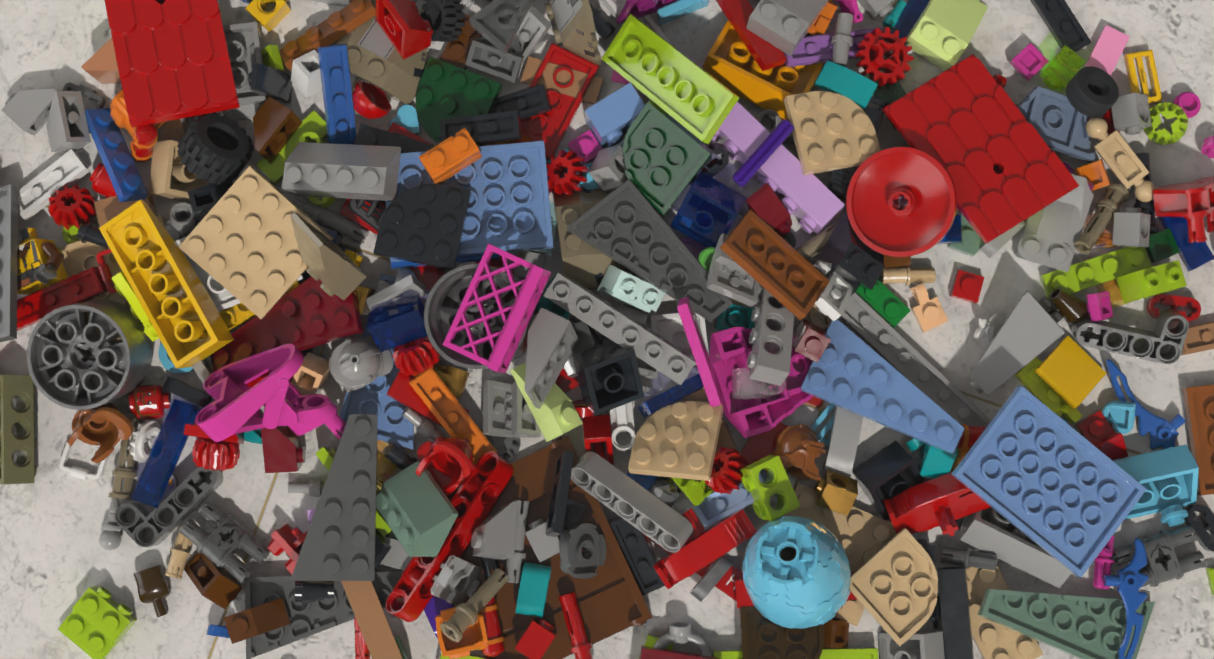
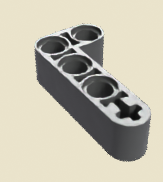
(1128, 335)
(175, 502)

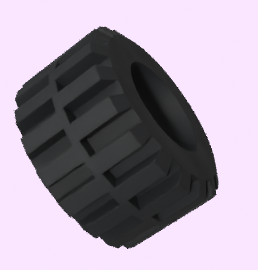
(215, 148)

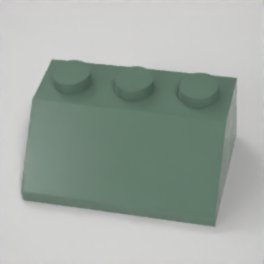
(416, 511)

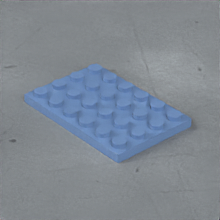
(507, 197)
(1049, 481)

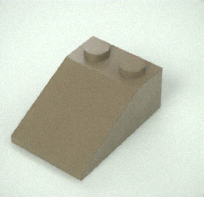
(326, 260)

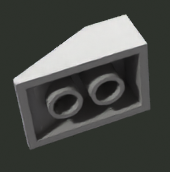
(784, 21)
(548, 349)

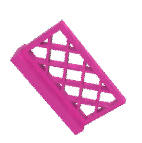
(517, 319)

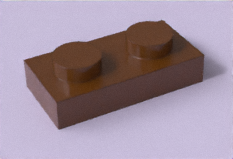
(458, 50)

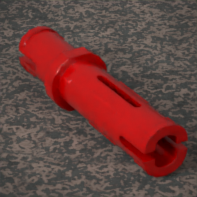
(575, 627)

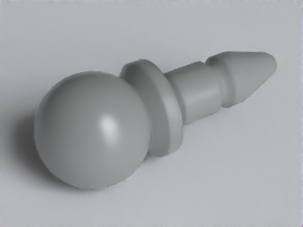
(110, 537)

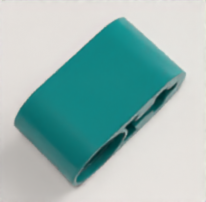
(533, 589)

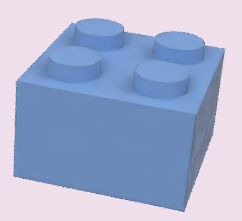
(614, 115)

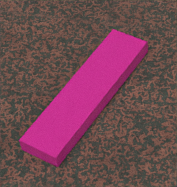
(699, 351)

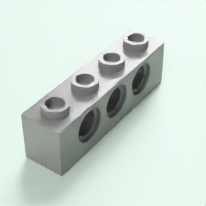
(770, 333)

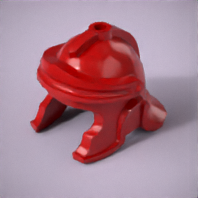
(452, 458)

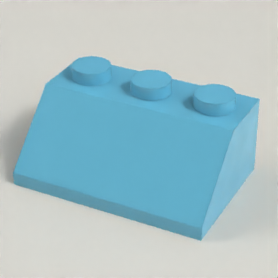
(1168, 477)

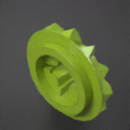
(1179, 125)

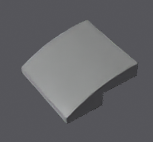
(730, 279)
(507, 412)

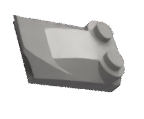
(244, 48)
(1055, 229)

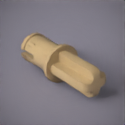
(908, 275)
(179, 556)

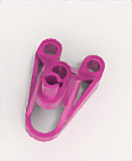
(239, 405)

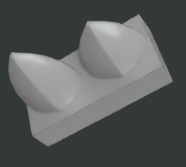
(405, 286)

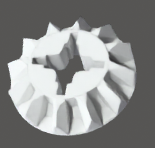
(144, 440)

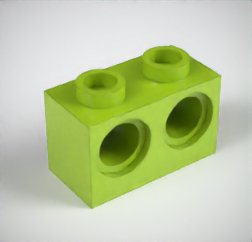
(1151, 281)
(776, 484)

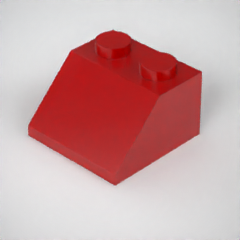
(403, 26)

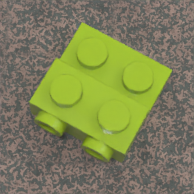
(97, 622)

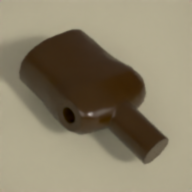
(153, 588)

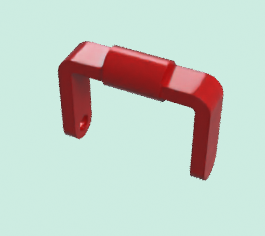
(104, 270)

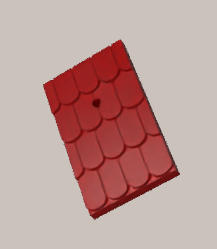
(171, 59)
(985, 143)

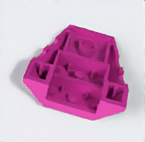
(754, 416)

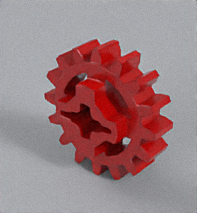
(896, 54)

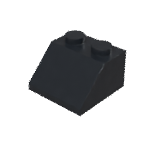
(851, 257)
(608, 377)
(887, 475)

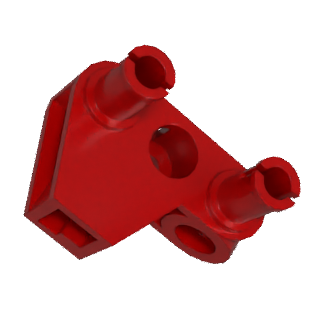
(1191, 201)

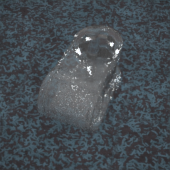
(748, 388)

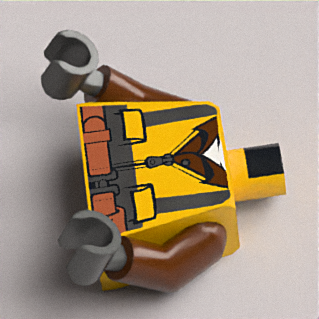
(38, 263)

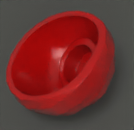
(370, 100)

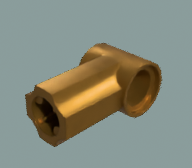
(452, 377)

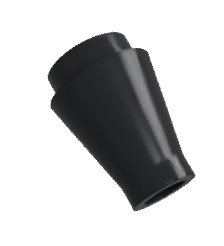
(313, 591)

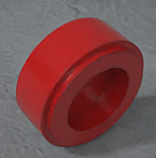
(582, 409)

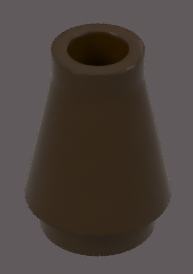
(1068, 305)

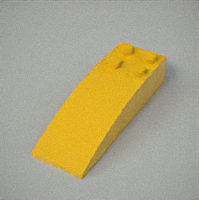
(166, 286)

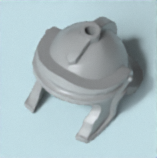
(369, 365)

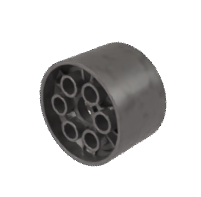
(439, 318)
(132, 356)

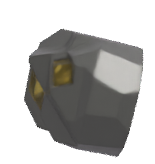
(665, 490)

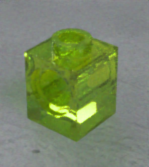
(1062, 68)

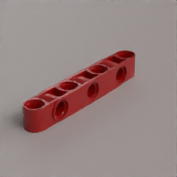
(473, 503)

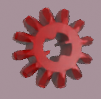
(572, 178)
(72, 206)
(415, 356)
(215, 455)
(726, 470)

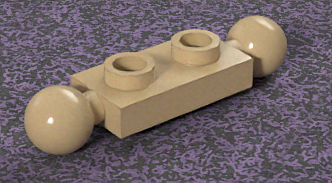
(1120, 159)

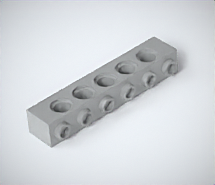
(620, 327)

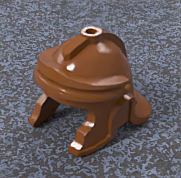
(101, 427)
(797, 451)

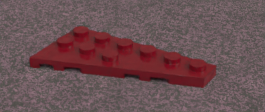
(301, 317)

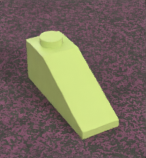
(556, 413)

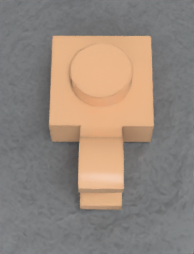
(929, 311)

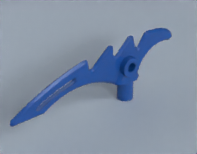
(1161, 431)
(1128, 583)

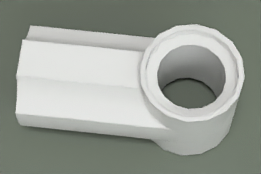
(622, 421)

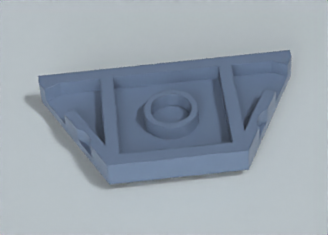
(1057, 123)

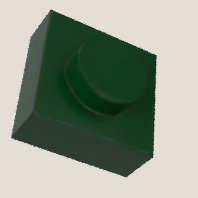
(1162, 245)

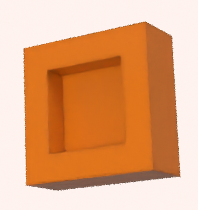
(1094, 172)

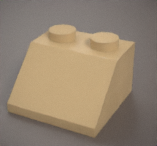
(169, 176)

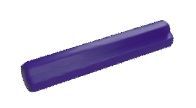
(763, 152)

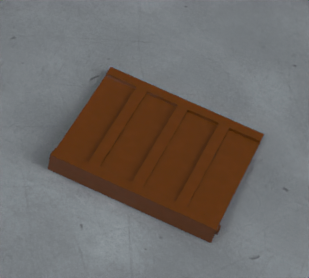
(606, 601)

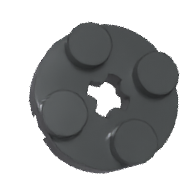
(572, 559)

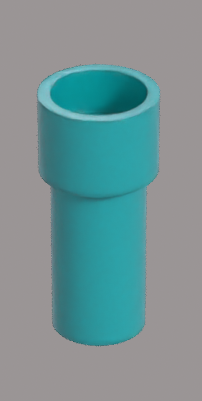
(892, 18)

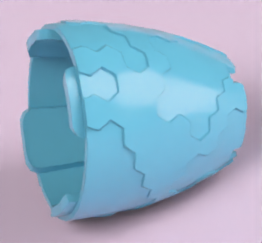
(799, 590)

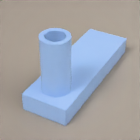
(719, 505)

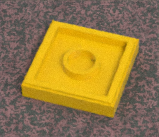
(1070, 372)

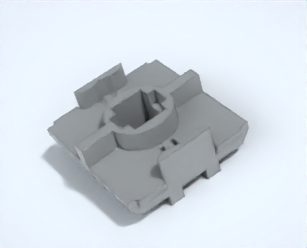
(456, 580)

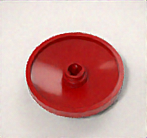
(876, 206)

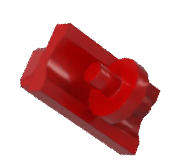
(287, 540)

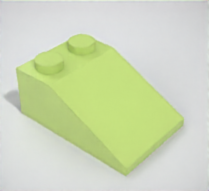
(945, 30)

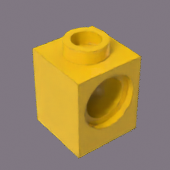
(271, 19)

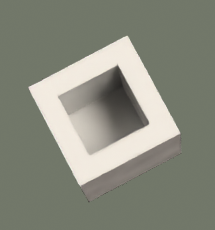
(306, 74)

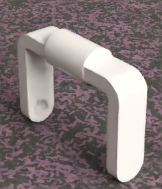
(79, 472)

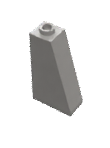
(1018, 341)

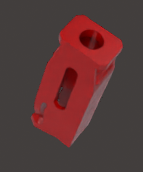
(933, 505)
(704, 546)

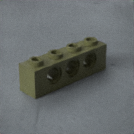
(23, 417)

